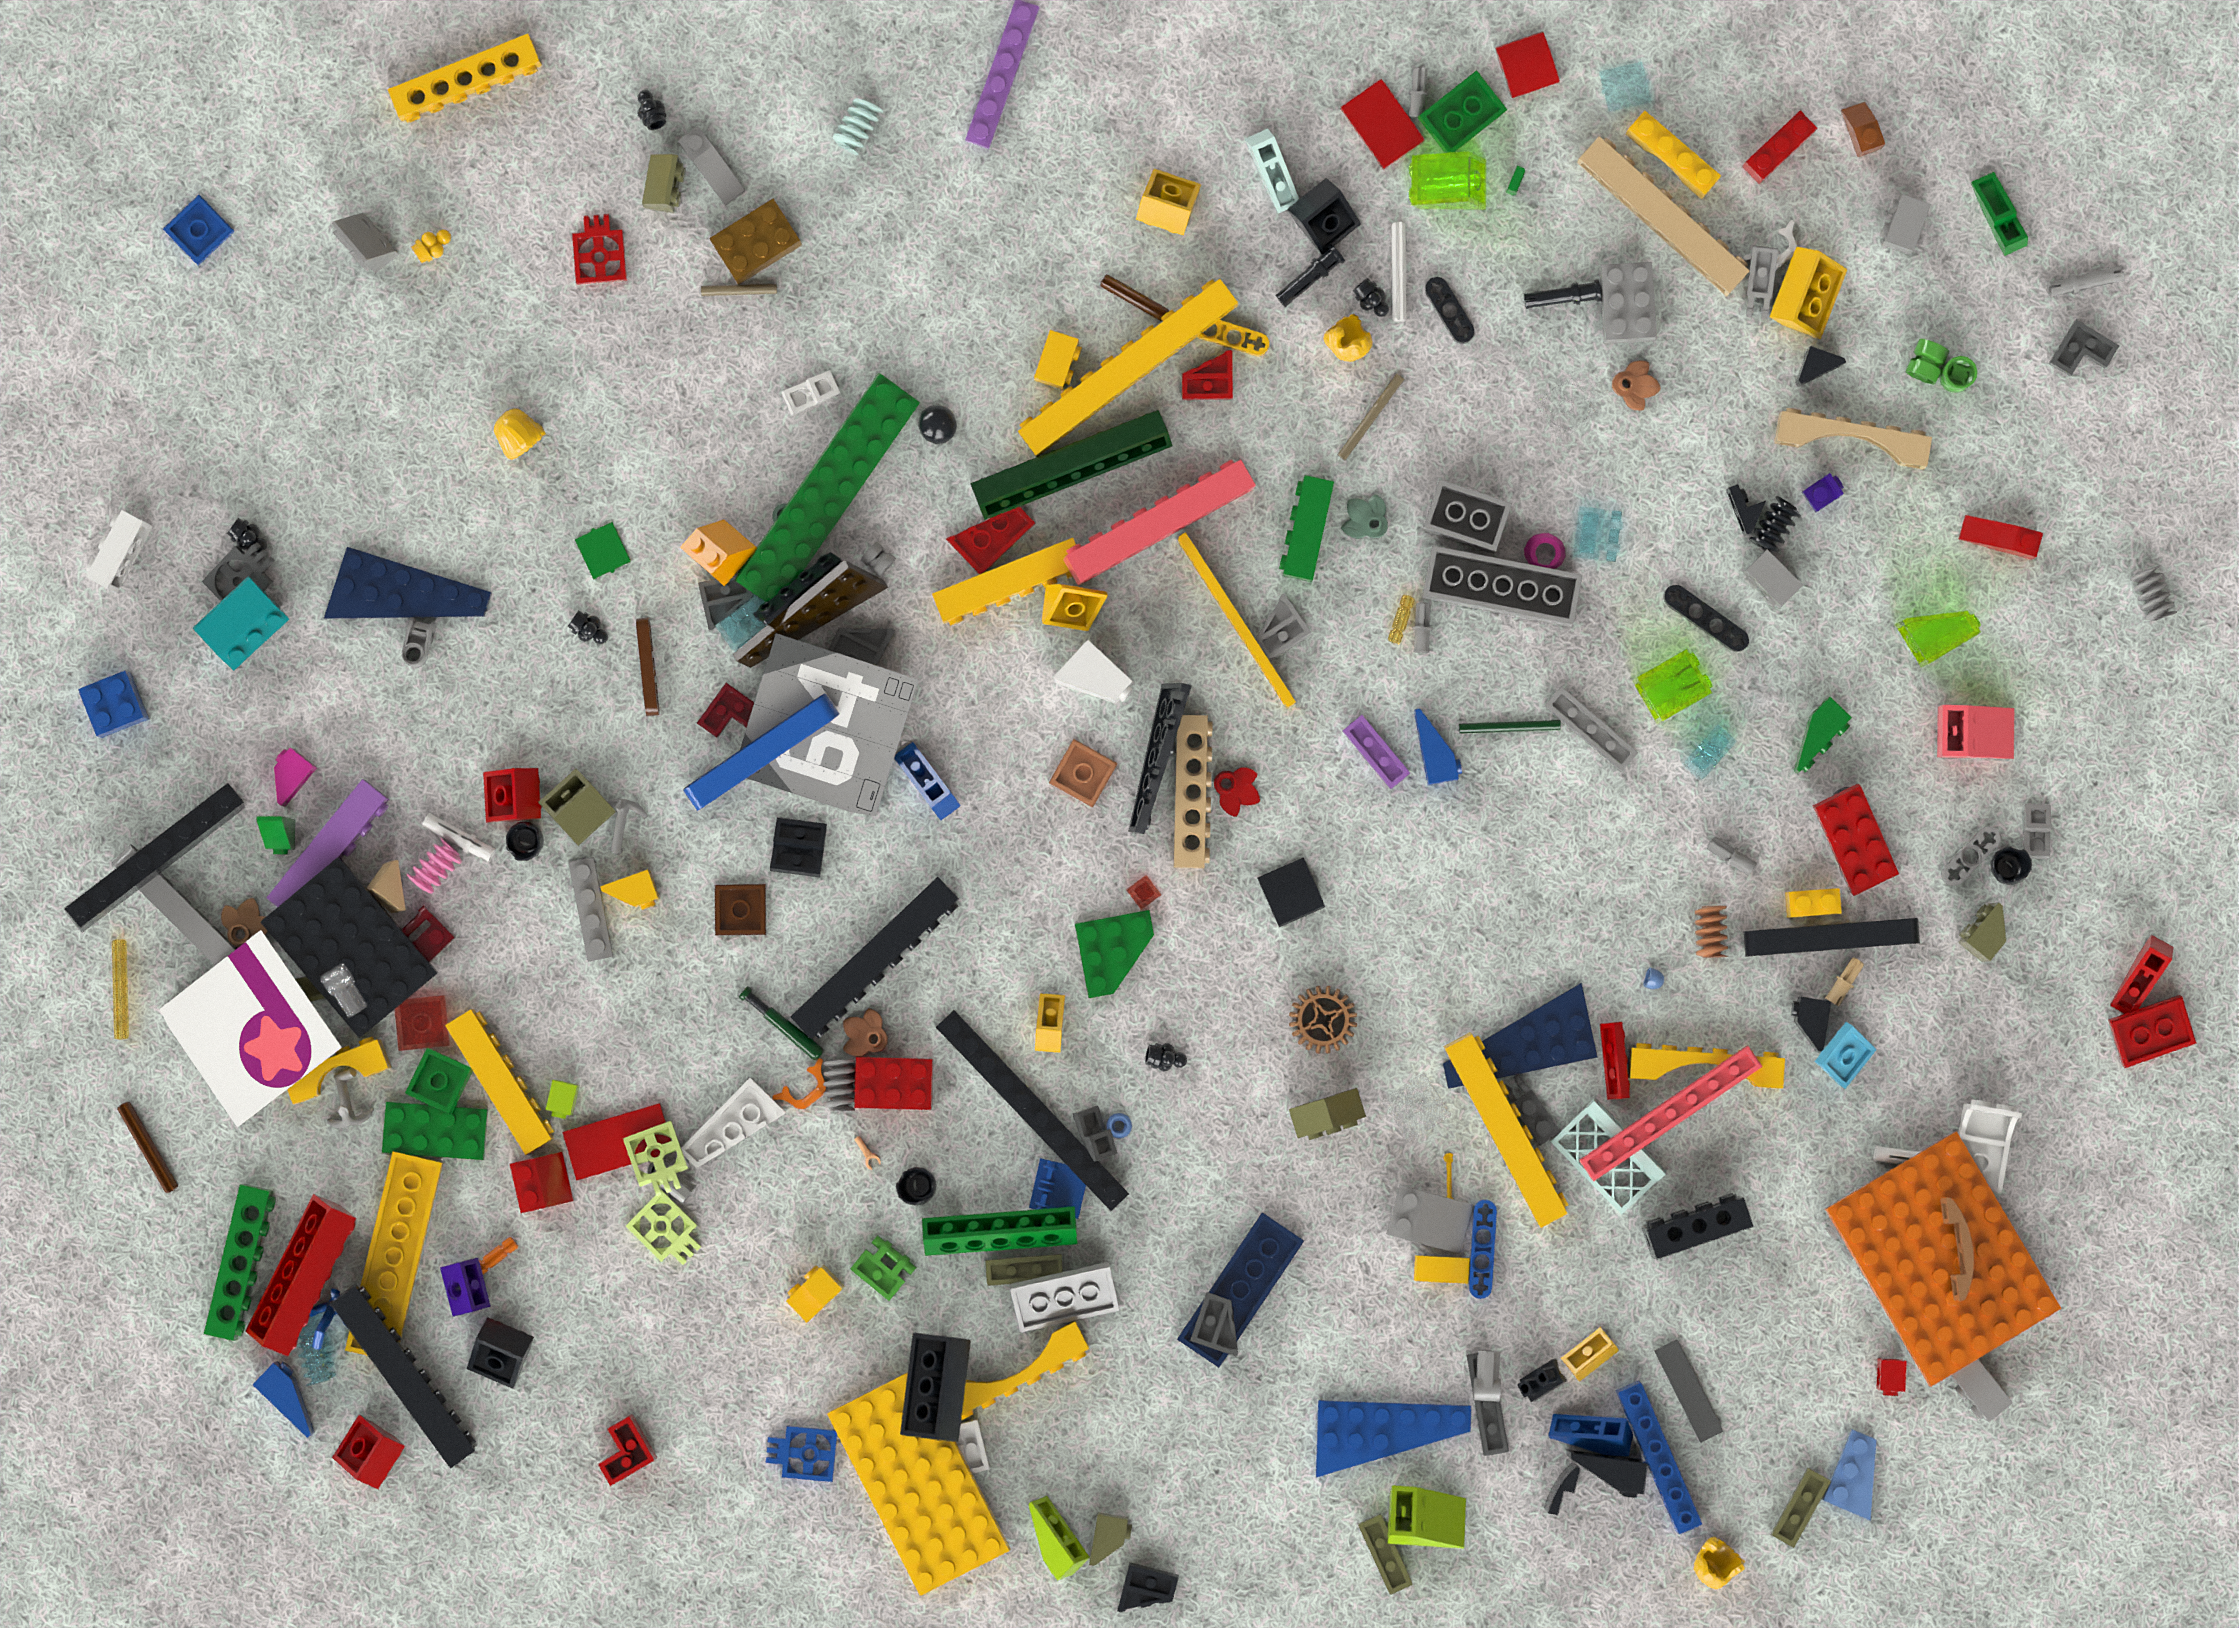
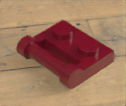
(434, 938)

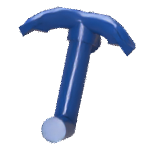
(326, 1319)

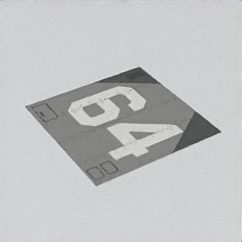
(852, 754)

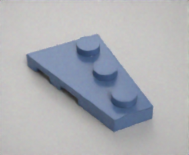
(1854, 1476)

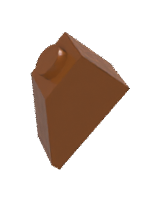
(1863, 129)

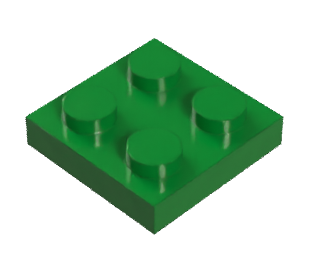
(439, 1081)

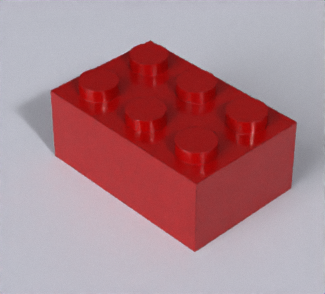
(894, 1083)

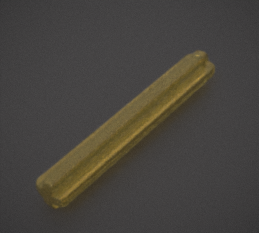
(120, 989)

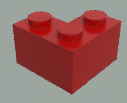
(633, 1451)

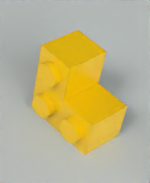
(814, 1293)

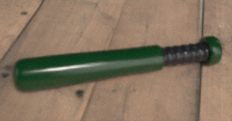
(793, 1033)

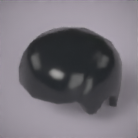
(937, 424)
(527, 833)
(2020, 863)
(924, 1190)

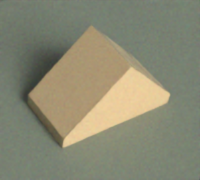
(387, 887)

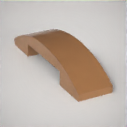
(1962, 1281)

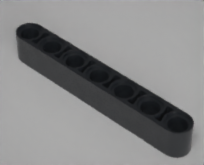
(1831, 937)

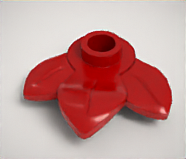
(1239, 793)

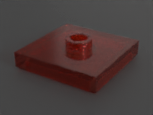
(422, 1023)

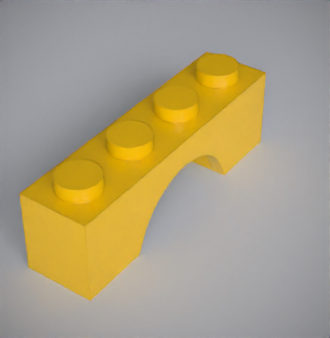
(1686, 164)
(367, 1059)

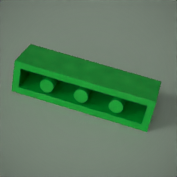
(1308, 528)

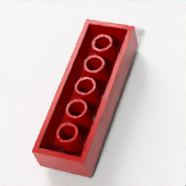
(301, 1275)

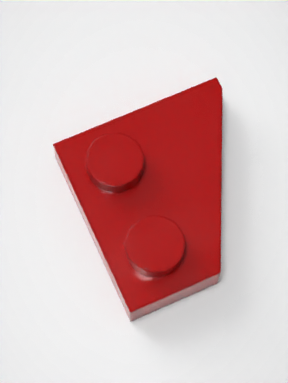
(1210, 380)

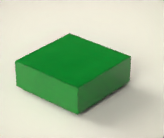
(1516, 180)

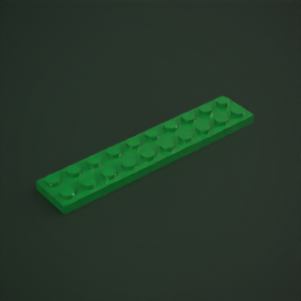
(828, 488)

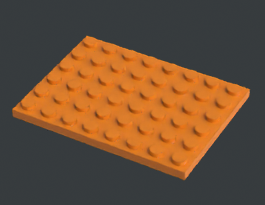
(1910, 1253)

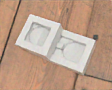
(811, 392)

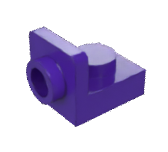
(1823, 492)

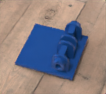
(1056, 1187)

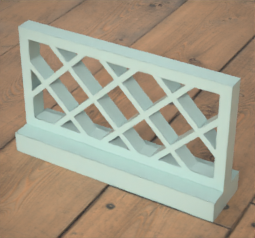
(1610, 1127)

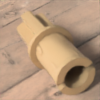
(1845, 981)

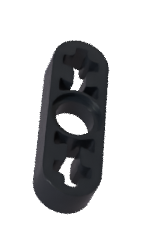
(1452, 300)

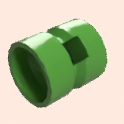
(1927, 361)
(1958, 374)

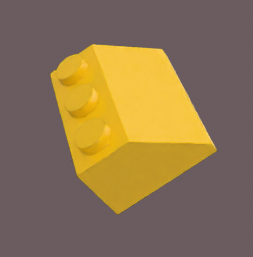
(1808, 292)

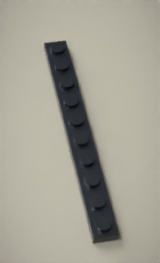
(1032, 1110)

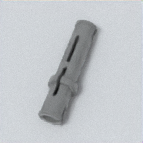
(2074, 283)

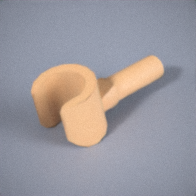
(867, 1153)

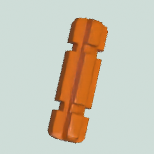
(498, 1254)

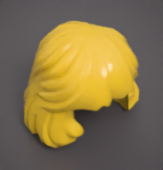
(1348, 339)
(517, 432)
(1717, 1563)

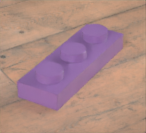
(1376, 752)

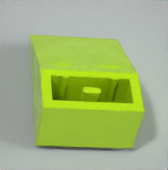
(1426, 1518)

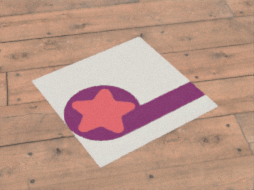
(249, 1028)

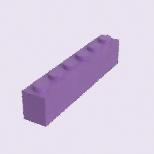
(334, 839)

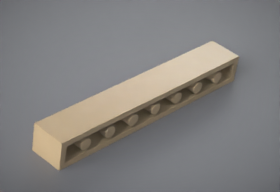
(1663, 215)

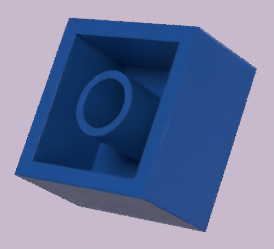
(113, 704)

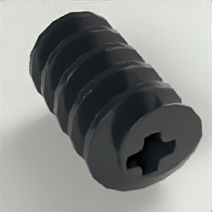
(1775, 526)

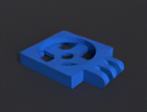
(784, 1451)

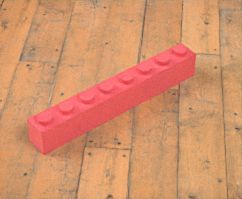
(1158, 522)

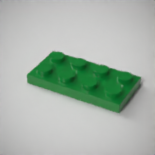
(431, 1132)

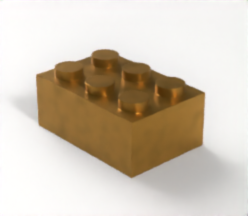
(755, 241)

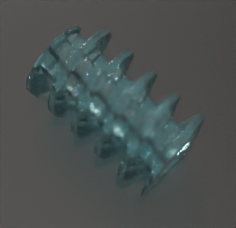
(316, 1360)

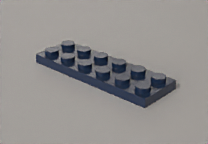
(1248, 1279)

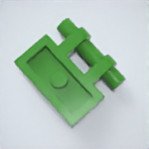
(879, 1275)

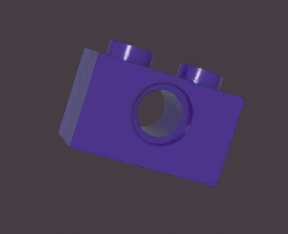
(465, 1287)

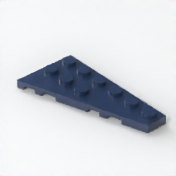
(387, 589)
(1540, 1040)

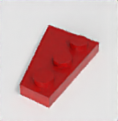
(991, 539)

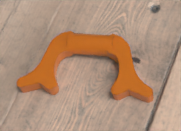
(814, 1095)

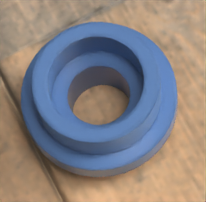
(1127, 1125)

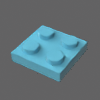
(1845, 1055)

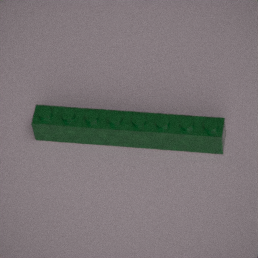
(1071, 464)

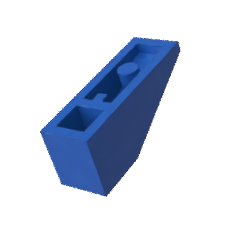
(1437, 757)
(926, 781)
(283, 1392)
(1593, 1433)

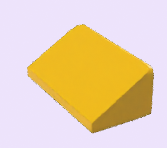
(1589, 1354)

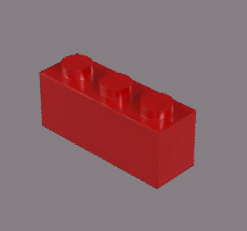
(1779, 147)

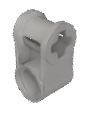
(418, 640)

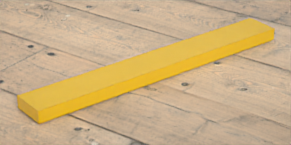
(1236, 620)

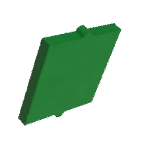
(602, 550)

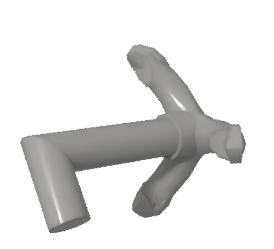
(622, 808)
(345, 1108)

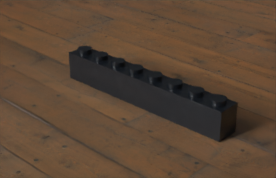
(154, 858)
(875, 958)
(403, 1375)

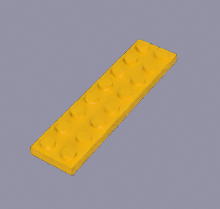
(399, 1238)

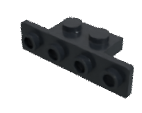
(789, 594)

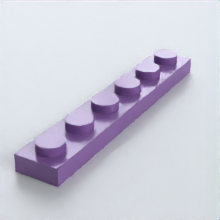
(1002, 73)

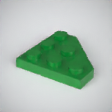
(1111, 949)

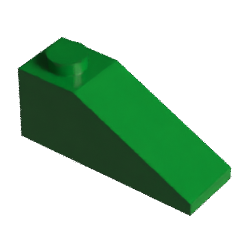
(277, 833)

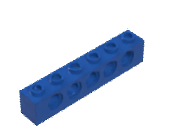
(1658, 1457)

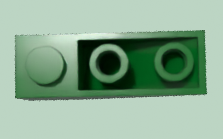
(1820, 729)

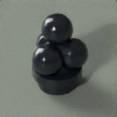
(651, 111)
(1371, 297)
(246, 535)
(588, 628)
(1163, 1057)

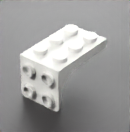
(1988, 1138)

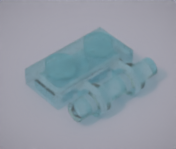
(1589, 533)

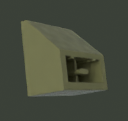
(662, 182)
(577, 807)
(1986, 934)

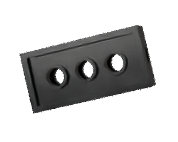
(1736, 1220)

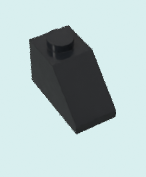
(1812, 1019)

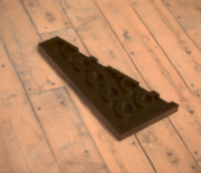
(828, 599)

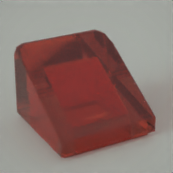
(1143, 892)

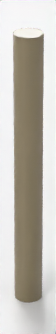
(1370, 417)

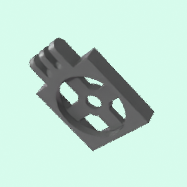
(253, 565)

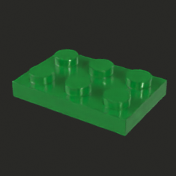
(1462, 113)

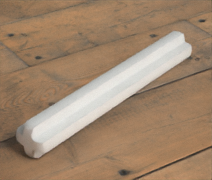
(1398, 271)

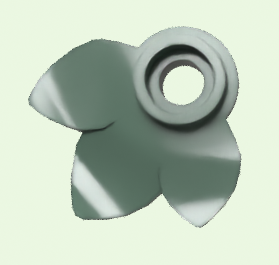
(1363, 515)

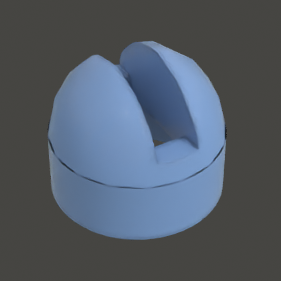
(1656, 979)

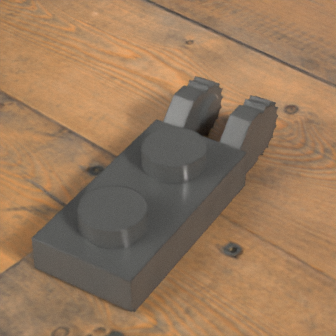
(1533, 1113)

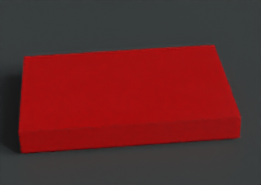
(1382, 124)
(2152, 1031)

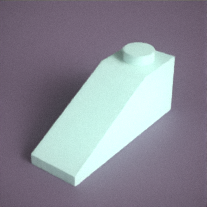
(1272, 169)

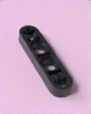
(1704, 621)

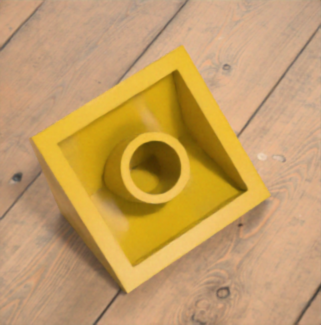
(1071, 606)

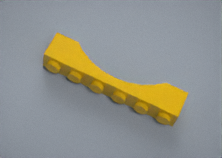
(1653, 1063)
(1063, 1345)

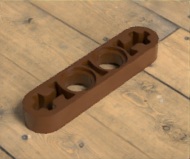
(647, 666)

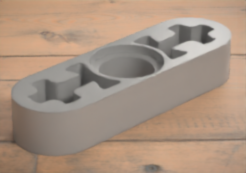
(1962, 874)

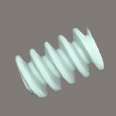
(856, 125)

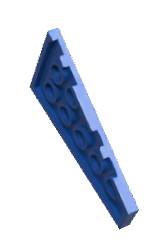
(1367, 1431)

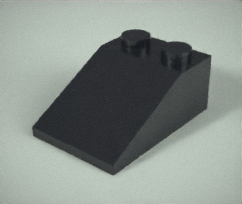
(1621, 1473)

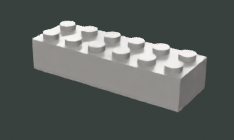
(1502, 586)

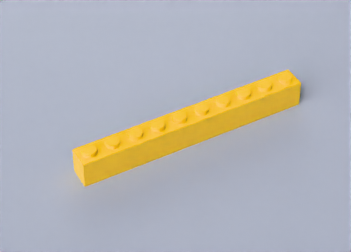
(1128, 367)

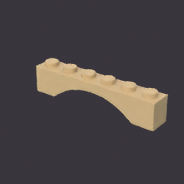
(1904, 448)

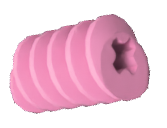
(435, 867)

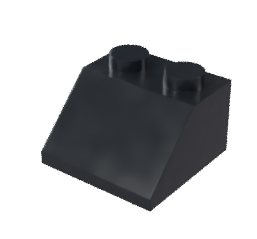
(1324, 215)
(499, 1352)

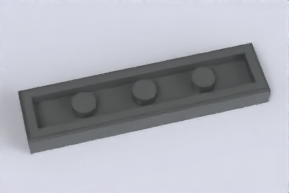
(1688, 1391)
(1489, 1418)

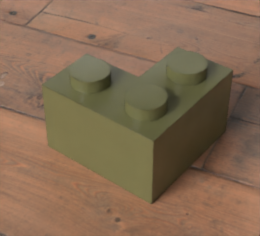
(1327, 1114)

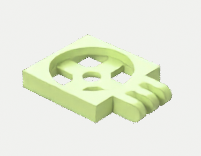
(662, 1175)
(679, 1243)

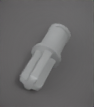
(1418, 92)
(1422, 628)
(1731, 856)

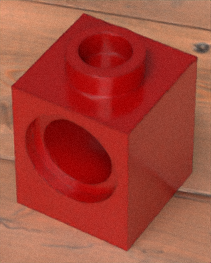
(1891, 1376)

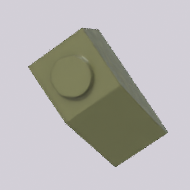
(1108, 1536)

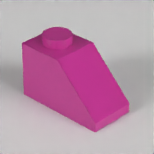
(291, 774)

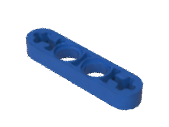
(1485, 1249)

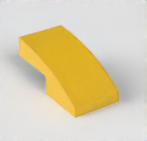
(1441, 1269)

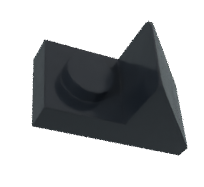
(1745, 515)

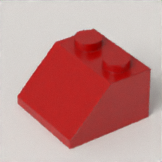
(512, 794)
(541, 1182)
(368, 1452)

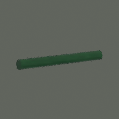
(1509, 726)

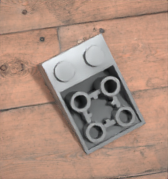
(364, 242)

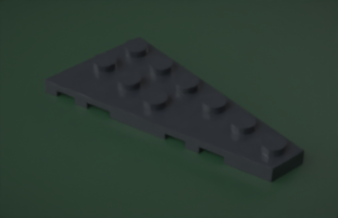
(1161, 745)

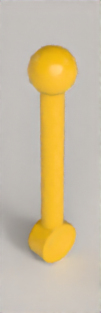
(1448, 1158)

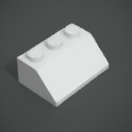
(118, 551)

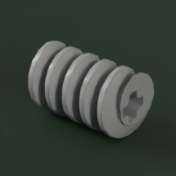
(2152, 594)
(839, 1085)

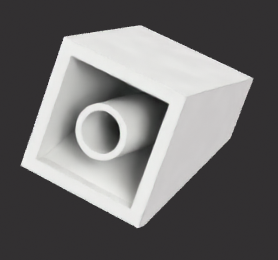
(1094, 675)

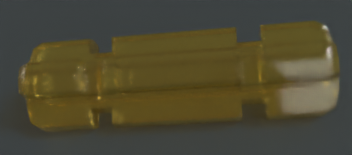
(1401, 619)

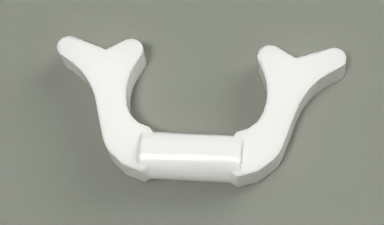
(1787, 233)

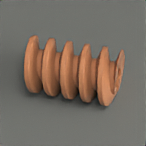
(1711, 931)

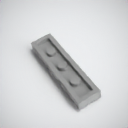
(1591, 729)
(590, 909)

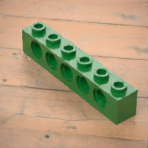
(999, 1231)
(217, 1324)

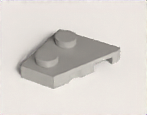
(1282, 630)

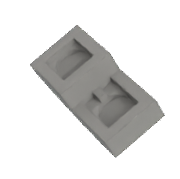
(2037, 830)

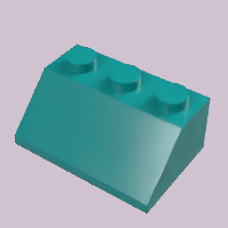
(241, 623)

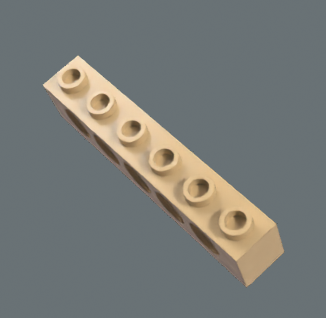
(1184, 753)

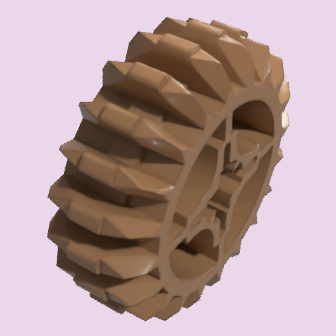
(1343, 1009)

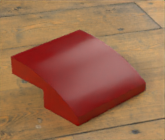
(1527, 64)

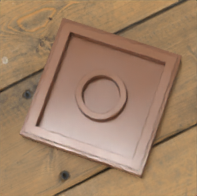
(1083, 773)

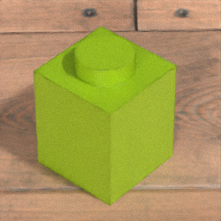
(562, 1098)

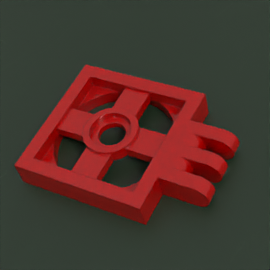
(597, 232)

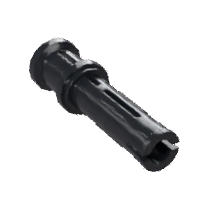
(1318, 269)
(1576, 293)

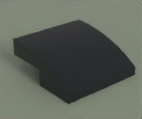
(798, 847)
(1291, 892)
(1565, 1482)

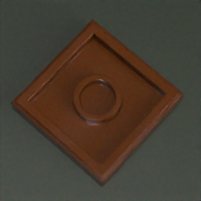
(740, 909)

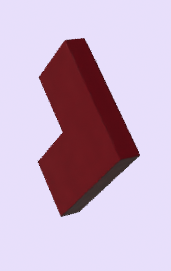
(726, 705)

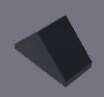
(1817, 364)

